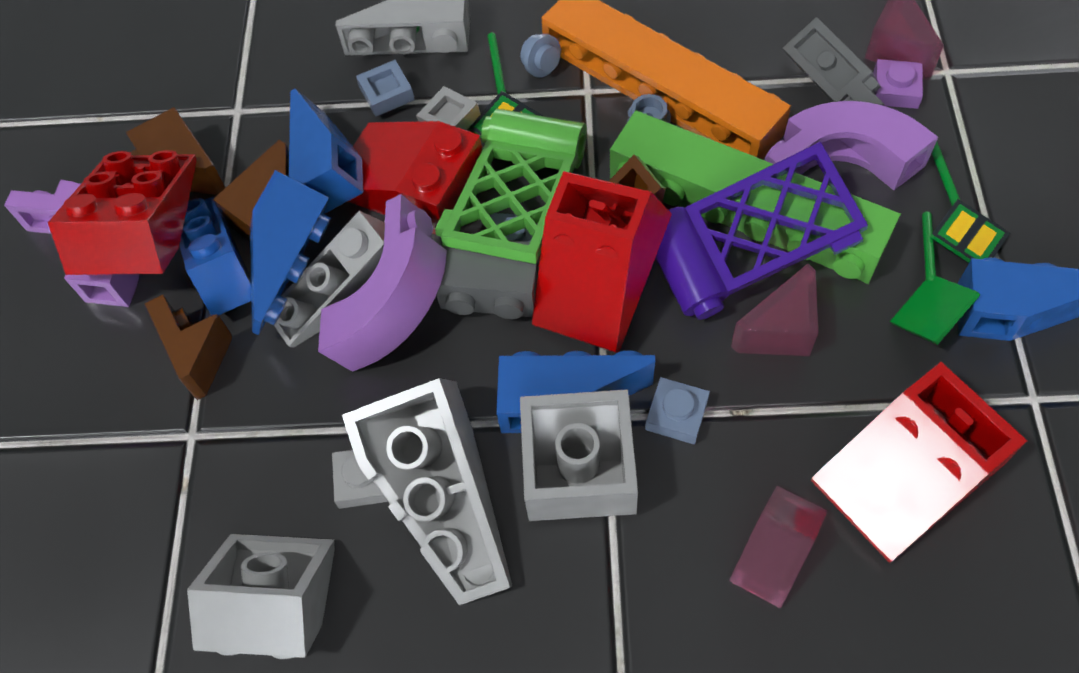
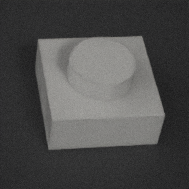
(450, 109)
(351, 484)

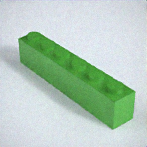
(697, 167)

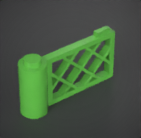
(531, 145)

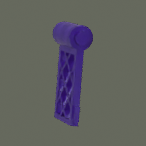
(699, 270)

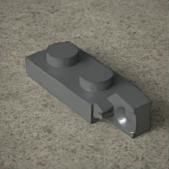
(832, 65)

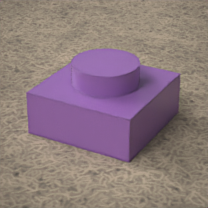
(899, 82)

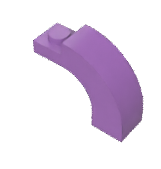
(862, 134)
(33, 213)
(393, 298)

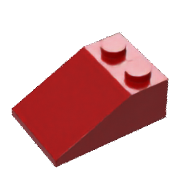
(415, 159)

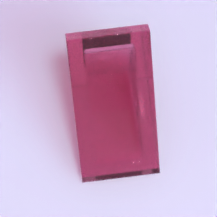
(905, 36)
(783, 321)
(778, 546)

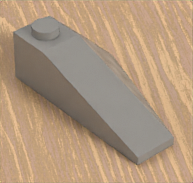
(432, 475)

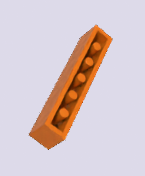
(648, 62)

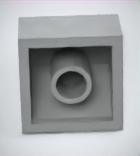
(578, 455)
(261, 596)

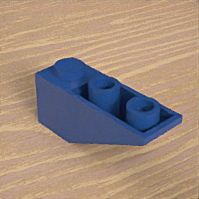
(322, 154)
(279, 233)
(213, 258)
(1017, 298)
(574, 372)

